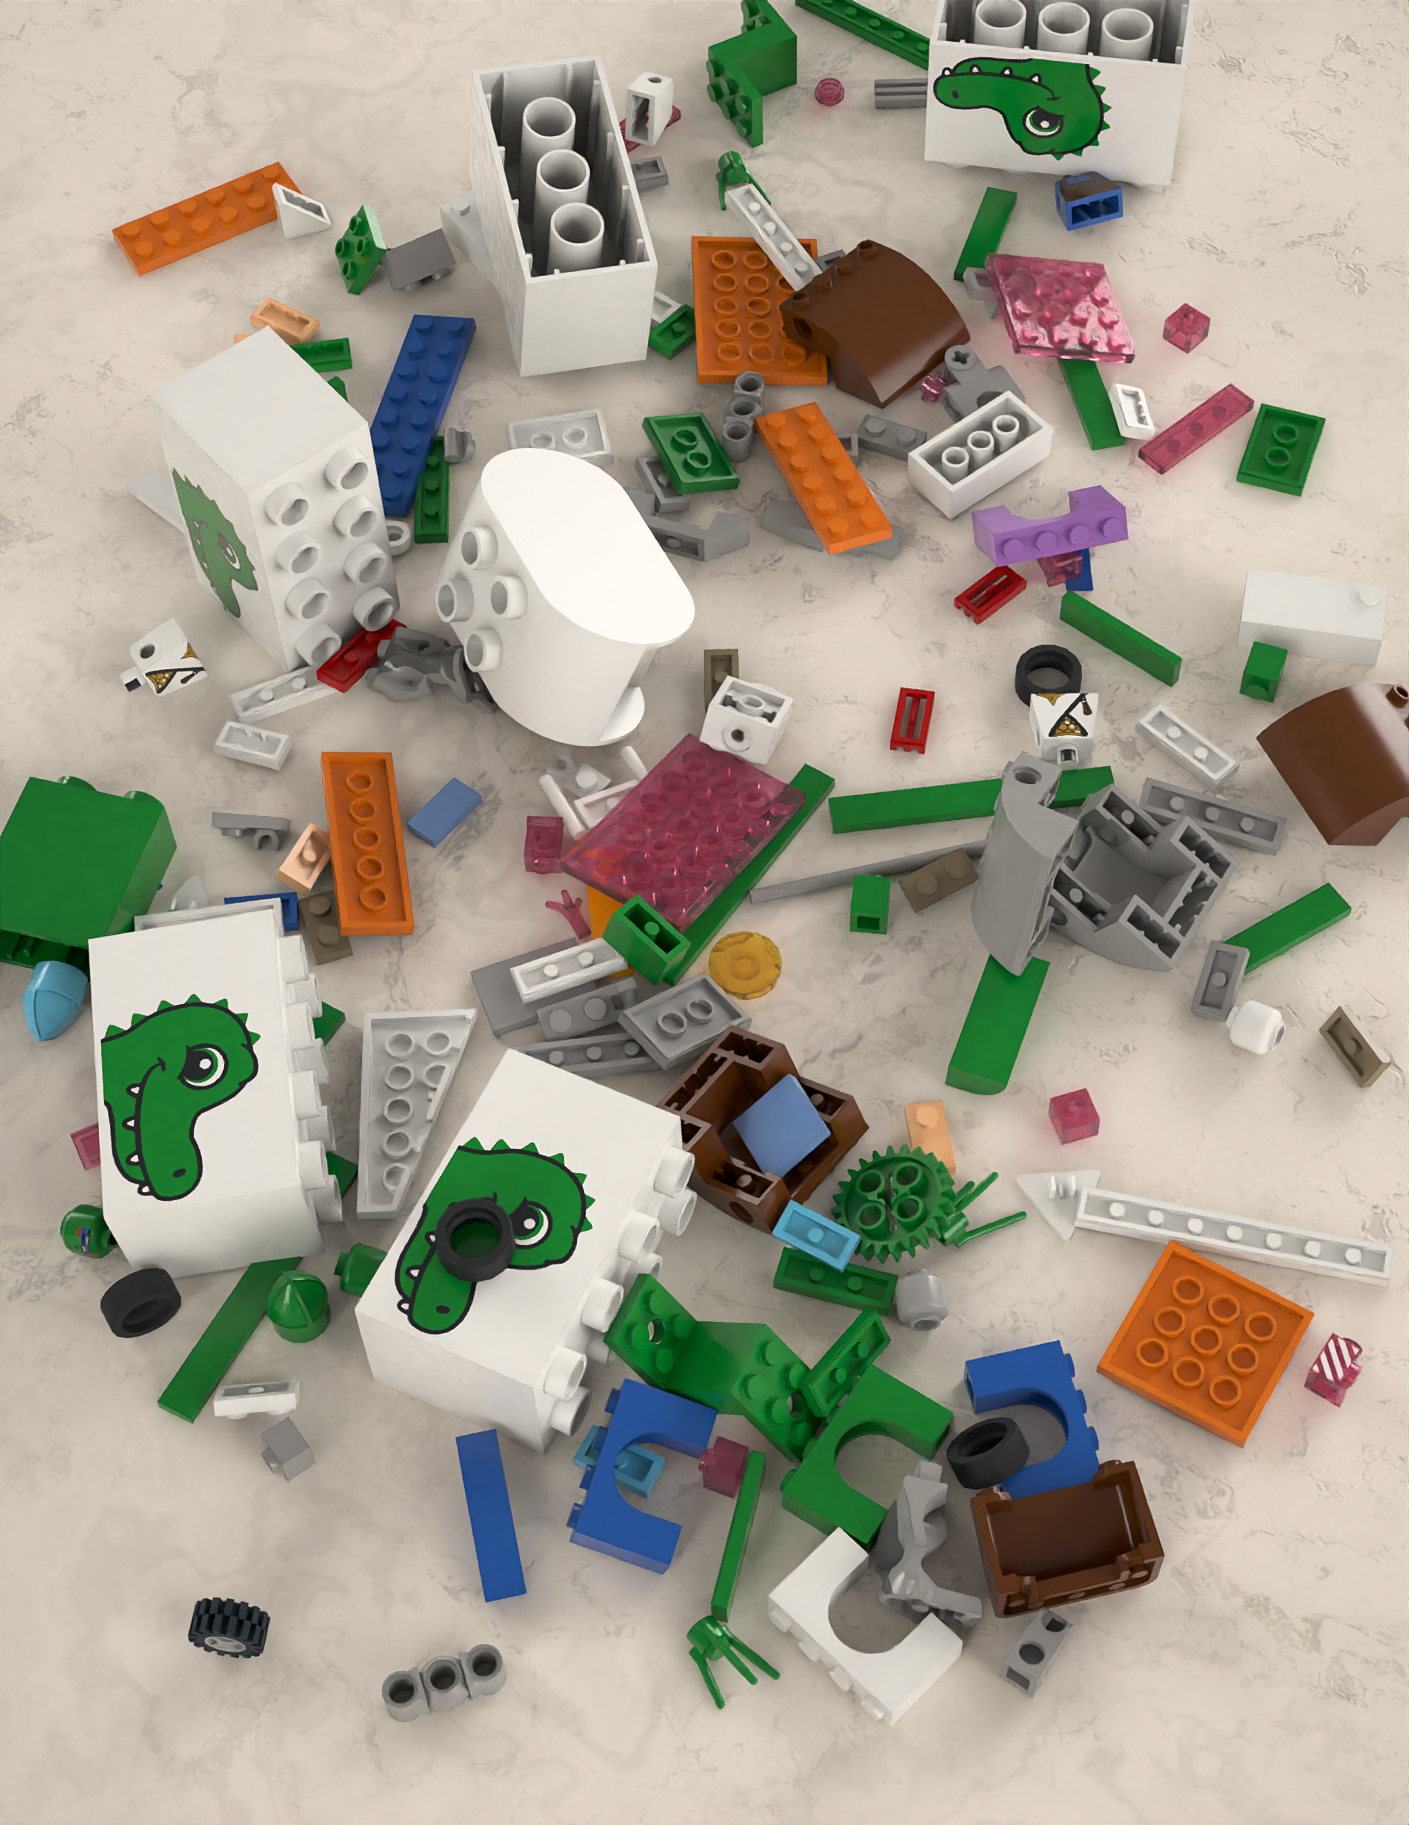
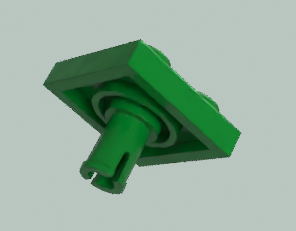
(360, 249)

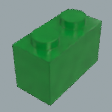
(646, 940)

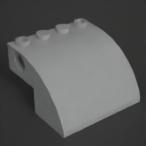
(1021, 863)
(1134, 885)

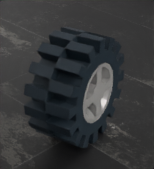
(229, 1627)

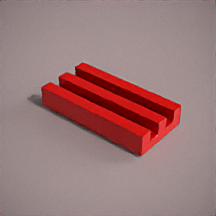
(994, 597)
(909, 742)

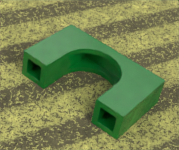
(873, 1407)

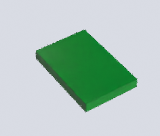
(1280, 450)
(690, 453)

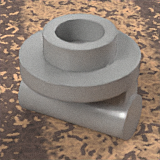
(458, 446)

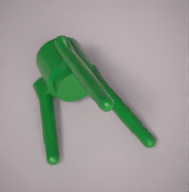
(734, 171)
(956, 1231)
(714, 1642)

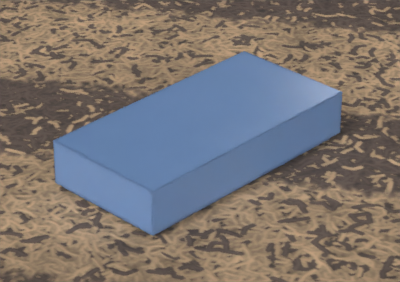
(444, 812)

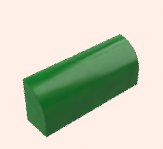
(995, 1027)

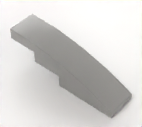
(790, 521)

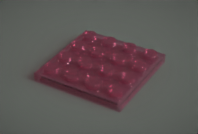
(1059, 308)

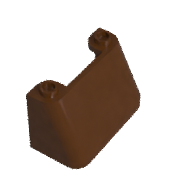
(1067, 1542)

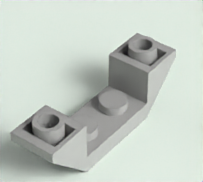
(725, 534)

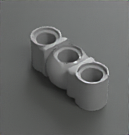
(740, 416)
(428, 1696)

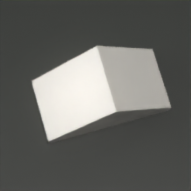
(298, 213)

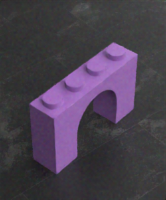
(1093, 521)

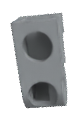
(1035, 1651)

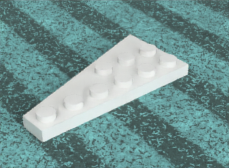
(403, 1086)

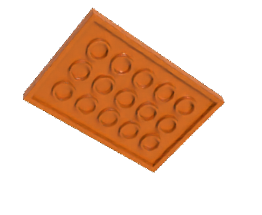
(740, 316)

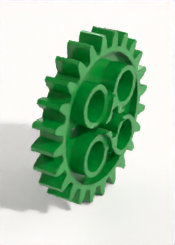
(921, 1191)

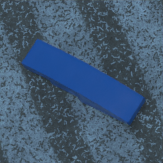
(490, 1515)

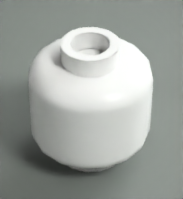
(1256, 1027)

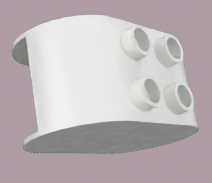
(560, 596)

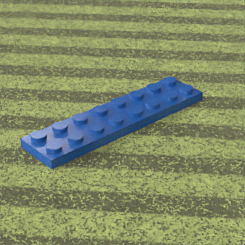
(416, 404)

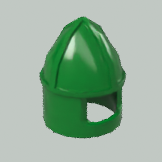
(298, 1306)

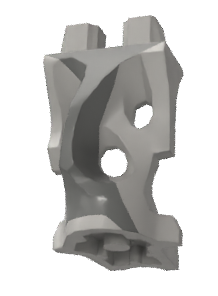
(411, 671)
(910, 1533)

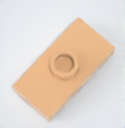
(285, 322)

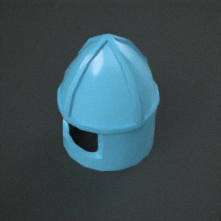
(53, 999)

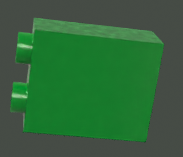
(77, 869)

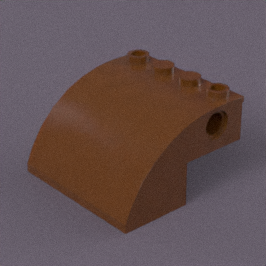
(875, 321)
(1347, 760)
(718, 1091)

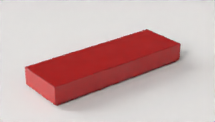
(355, 657)

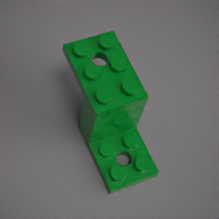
(752, 67)
(715, 1364)

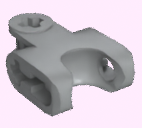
(971, 384)

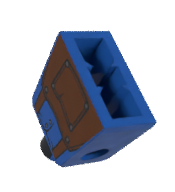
(1087, 200)

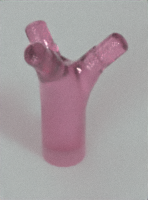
(572, 913)

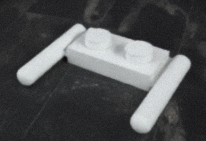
(590, 810)

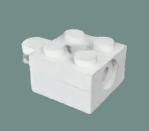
(750, 709)

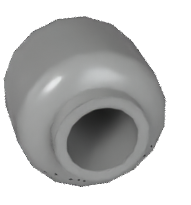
(921, 1300)

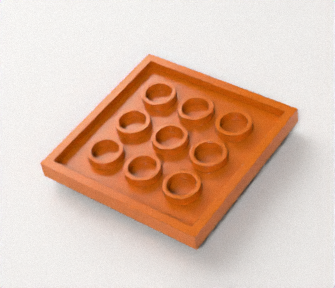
(1205, 1343)

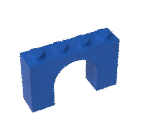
(1043, 1379)
(604, 1517)

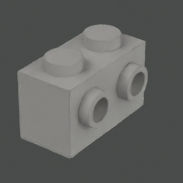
(418, 259)

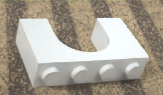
(884, 1680)

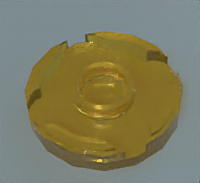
(745, 964)

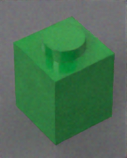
(1263, 671)
(870, 904)

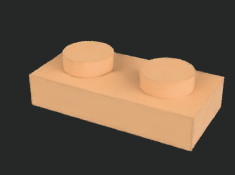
(305, 860)
(929, 1130)

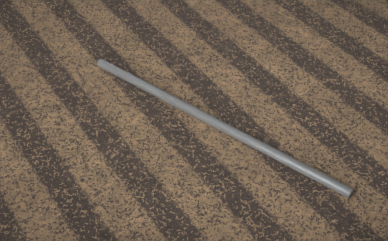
(847, 876)

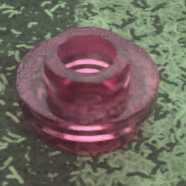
(829, 92)
(931, 387)

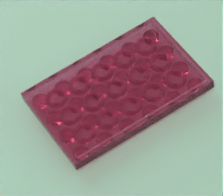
(684, 832)

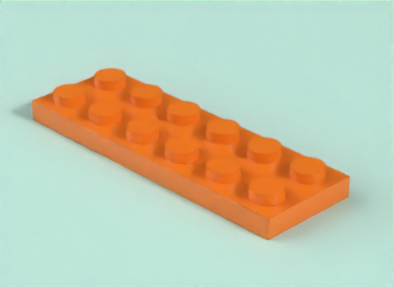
(202, 220)
(823, 478)
(366, 844)

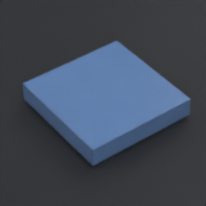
(781, 1127)

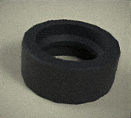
(1047, 657)
(469, 1212)
(140, 1302)
(988, 1453)

